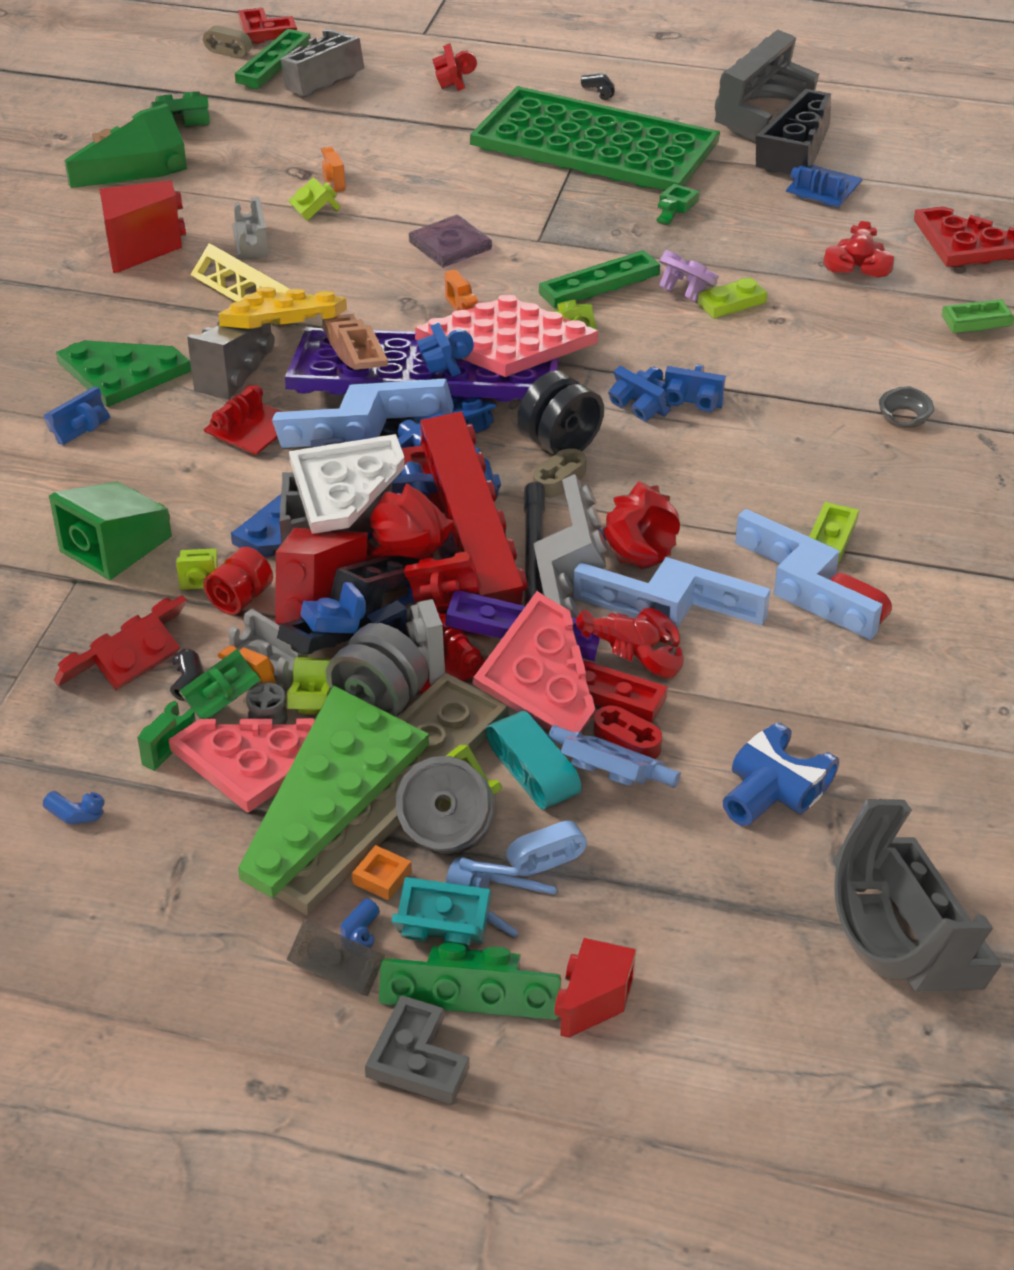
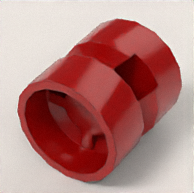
(238, 580)

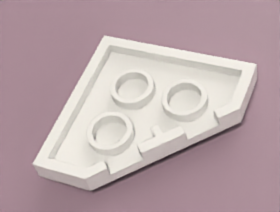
(344, 479)

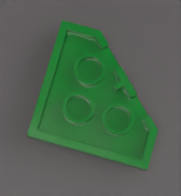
(122, 368)

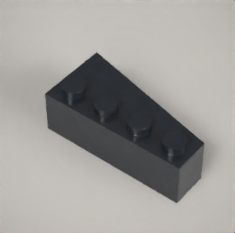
(795, 133)

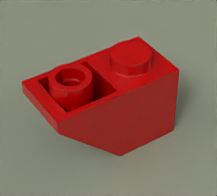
(597, 986)

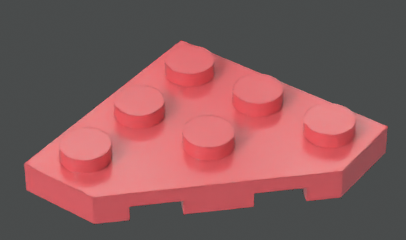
(540, 668)
(243, 758)

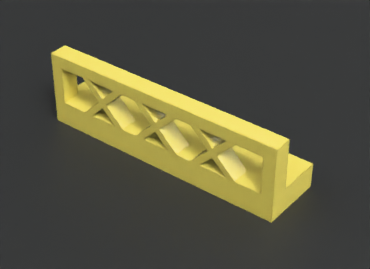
(232, 266)

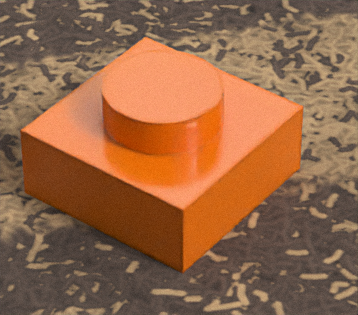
(381, 872)

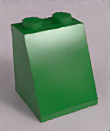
(108, 526)

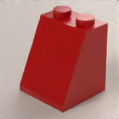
(141, 222)
(308, 567)

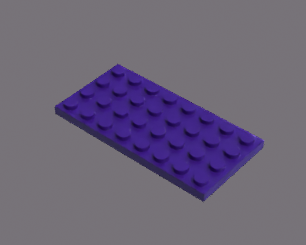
(321, 369)

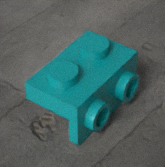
(442, 911)

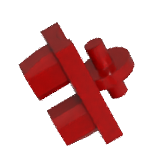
(450, 68)
(442, 577)

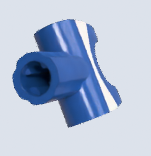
(776, 776)

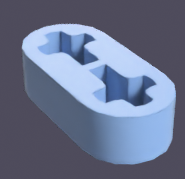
(546, 848)

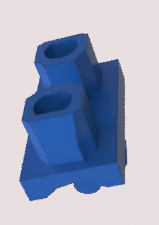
(440, 350)
(694, 387)
(644, 388)
(77, 416)

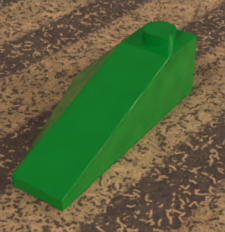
(138, 150)

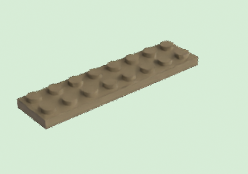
(452, 717)

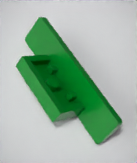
(471, 982)

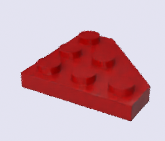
(964, 240)

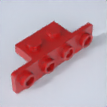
(131, 651)

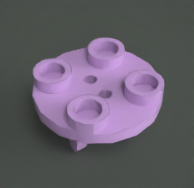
(695, 272)

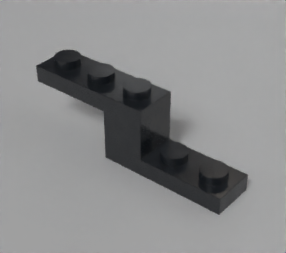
(371, 579)

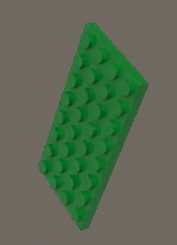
(595, 138)

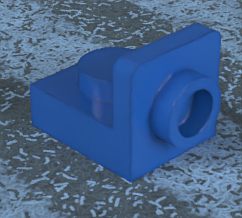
(335, 616)

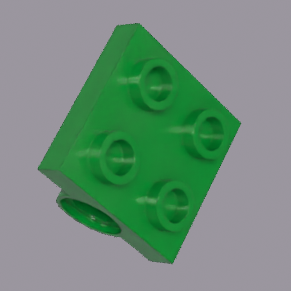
(191, 106)

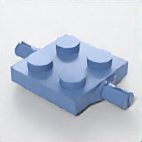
(622, 763)

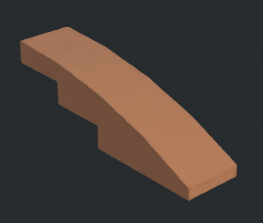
(354, 342)

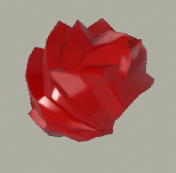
(408, 525)
(642, 526)

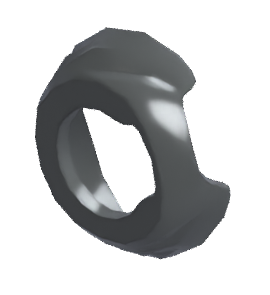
(906, 398)

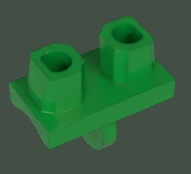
(219, 685)

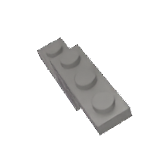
(564, 550)

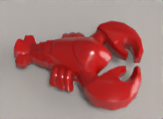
(860, 251)
(638, 637)

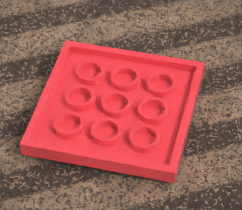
(514, 334)

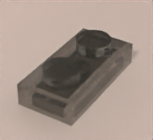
(335, 957)

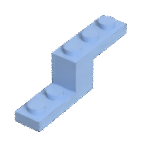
(364, 412)
(805, 574)
(672, 592)

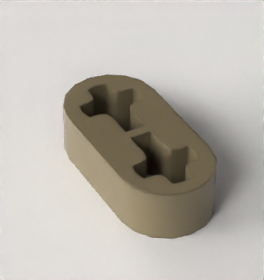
(227, 45)
(558, 468)

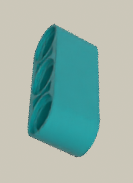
(533, 759)

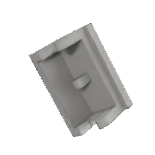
(250, 231)
(261, 637)

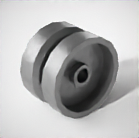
(379, 668)
(453, 781)

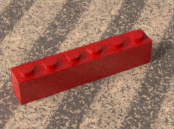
(470, 502)

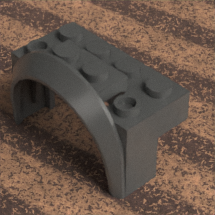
(760, 74)
(950, 947)

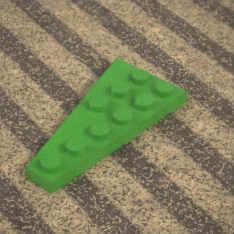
(335, 776)

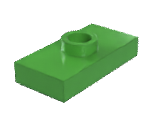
(977, 316)

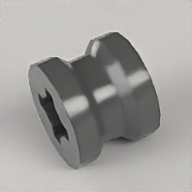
(267, 702)

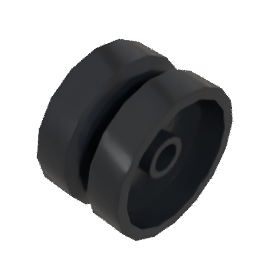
(560, 413)

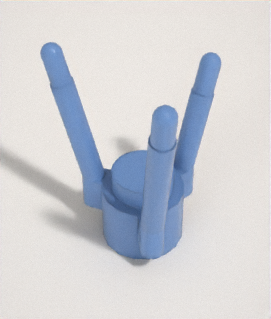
(479, 874)

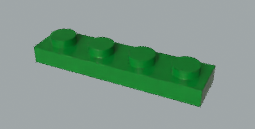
(268, 61)
(599, 278)

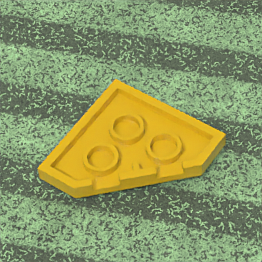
(288, 307)

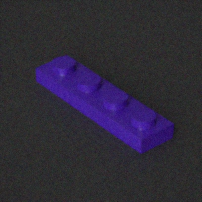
(495, 617)

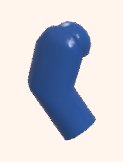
(73, 813)
(357, 922)

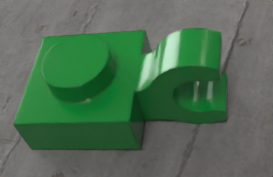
(676, 200)
(154, 738)

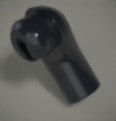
(601, 82)
(190, 668)

